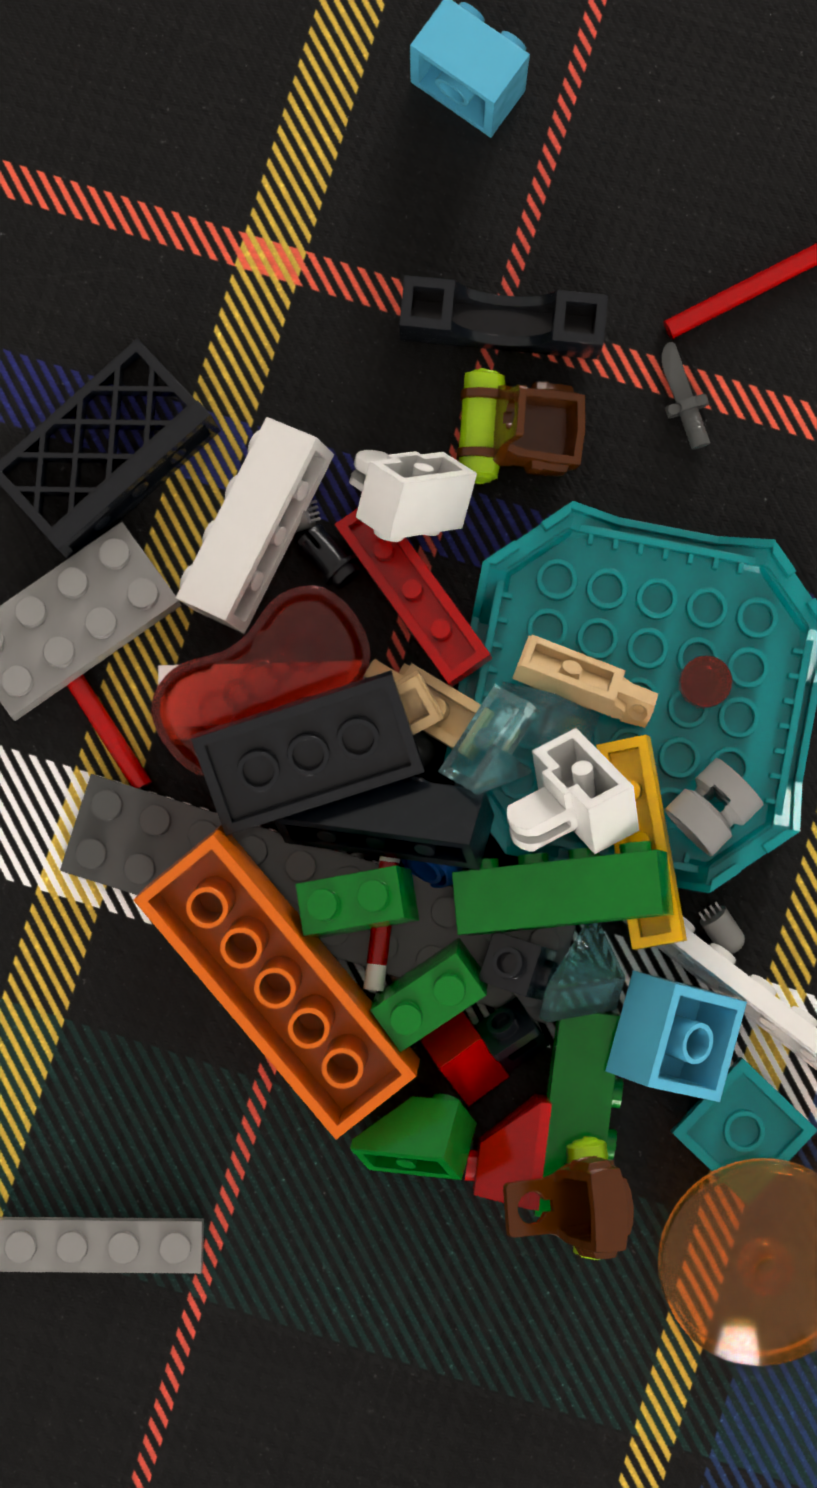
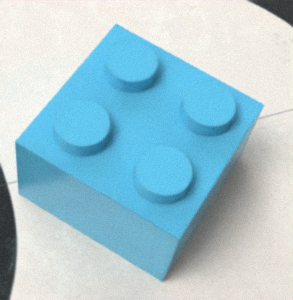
(469, 65)
(675, 1037)

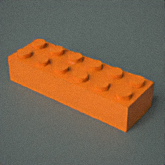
(277, 982)

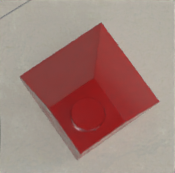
(512, 1152)

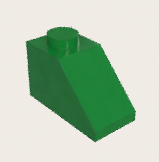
(419, 1139)

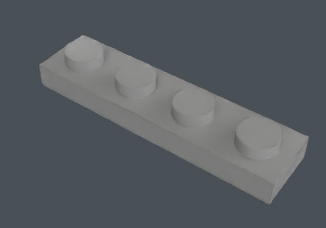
(101, 1245)

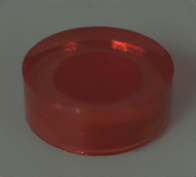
(705, 681)

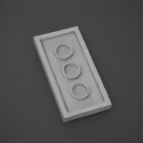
(77, 618)

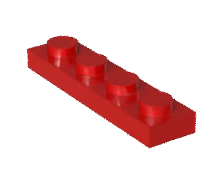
(417, 600)

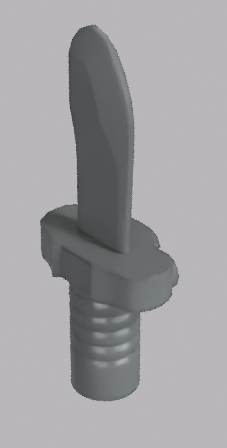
(686, 404)

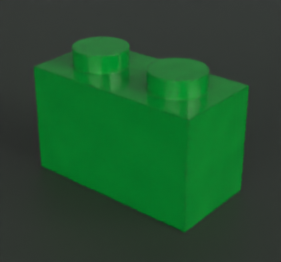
(357, 902)
(429, 995)

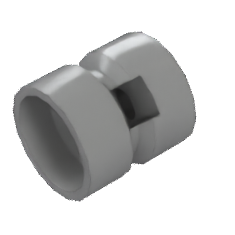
(700, 819)

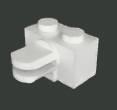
(411, 493)
(575, 794)

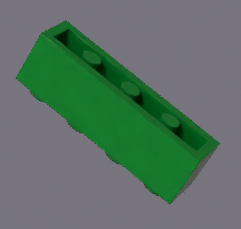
(563, 891)
(580, 1088)

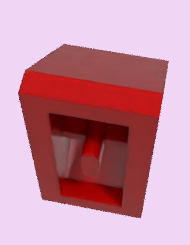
(464, 1058)

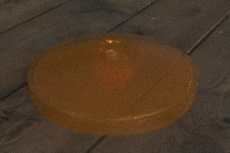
(745, 1262)

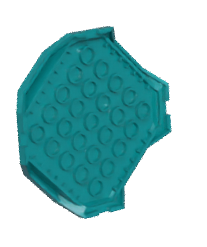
(650, 606)

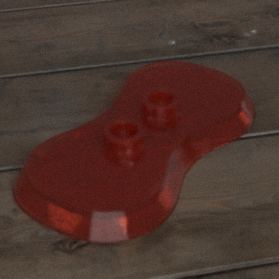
(294, 650)

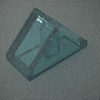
(555, 715)
(586, 979)

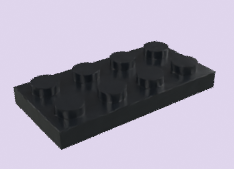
(308, 753)

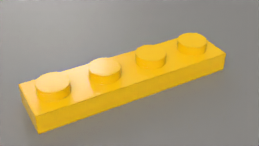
(636, 762)

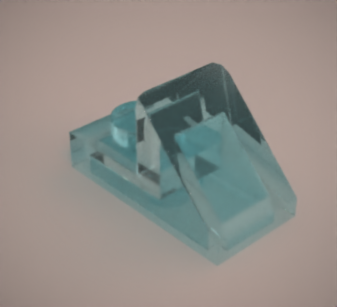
(485, 749)

